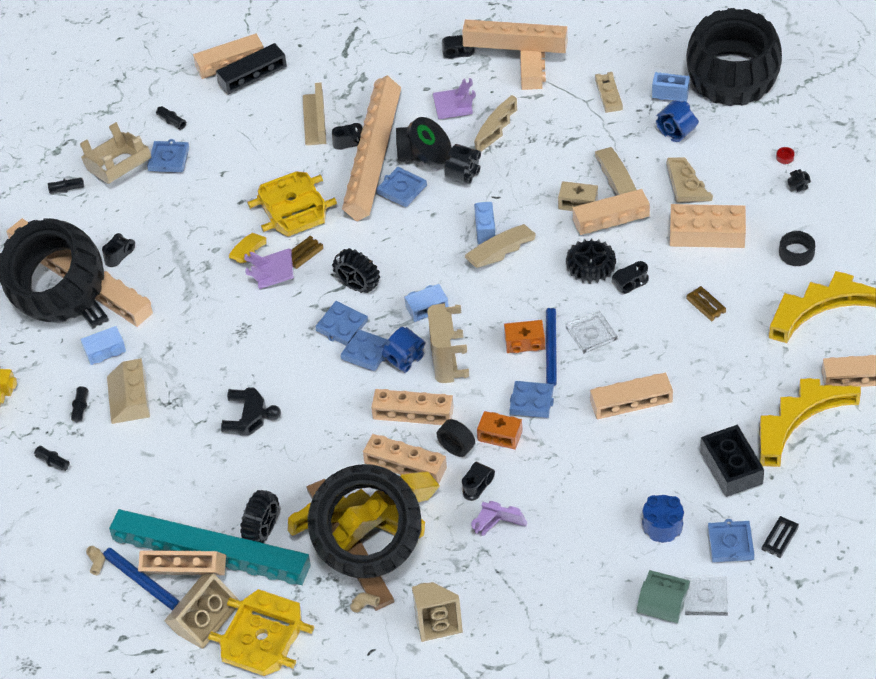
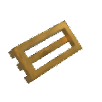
(301, 251)
(703, 305)

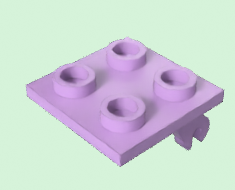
(454, 102)
(270, 268)
(492, 513)

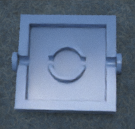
(168, 156)
(401, 186)
(341, 323)
(365, 350)
(531, 399)
(730, 541)

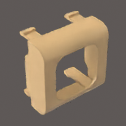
(106, 152)
(441, 333)

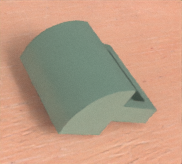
(663, 596)

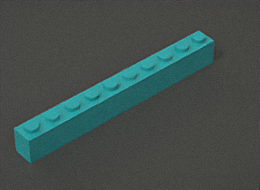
(240, 553)

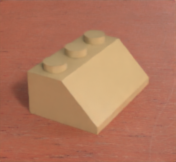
(128, 392)
(201, 610)
(436, 611)

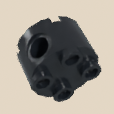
(462, 164)

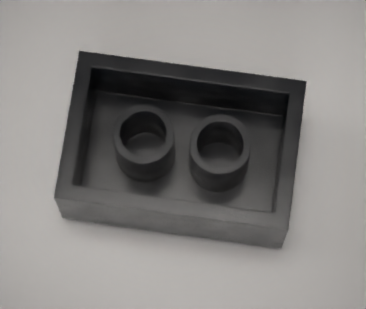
(732, 460)

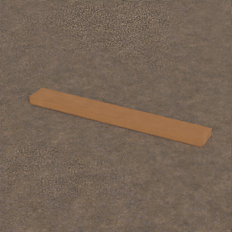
(373, 586)

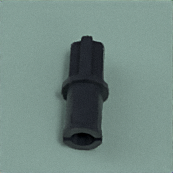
(171, 117)
(65, 185)
(79, 404)
(51, 458)

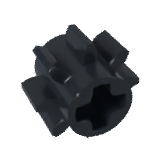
(799, 180)

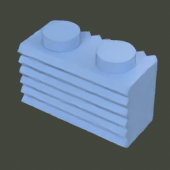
(670, 87)
(484, 221)
(419, 302)
(103, 345)

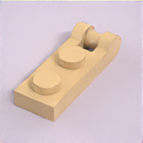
(608, 92)

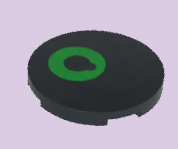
(429, 141)

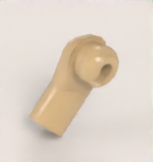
(97, 558)
(362, 600)

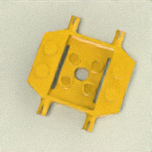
(274, 200)
(240, 640)

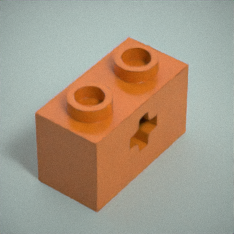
(524, 336)
(499, 430)

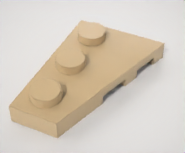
(685, 183)

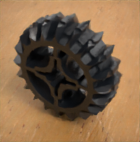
(602, 262)
(356, 270)
(259, 516)

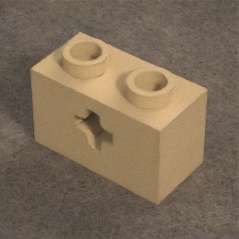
(576, 194)

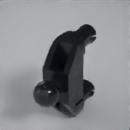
(253, 412)

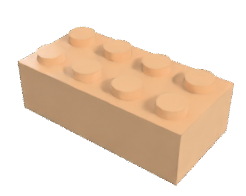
(708, 226)

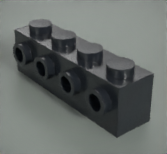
(251, 68)

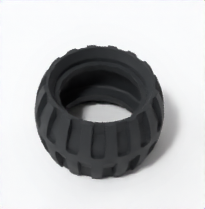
(734, 32)
(25, 252)
(331, 493)

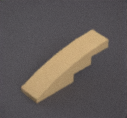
(493, 126)
(615, 171)
(499, 245)

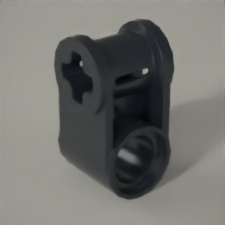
(453, 47)
(346, 136)
(117, 250)
(631, 278)
(476, 480)

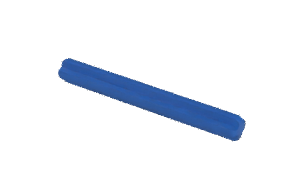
(551, 356)
(141, 578)

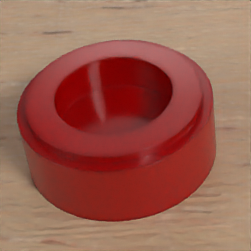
(785, 155)

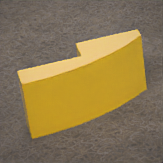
(246, 245)

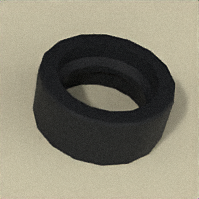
(403, 144)
(797, 237)
(455, 437)

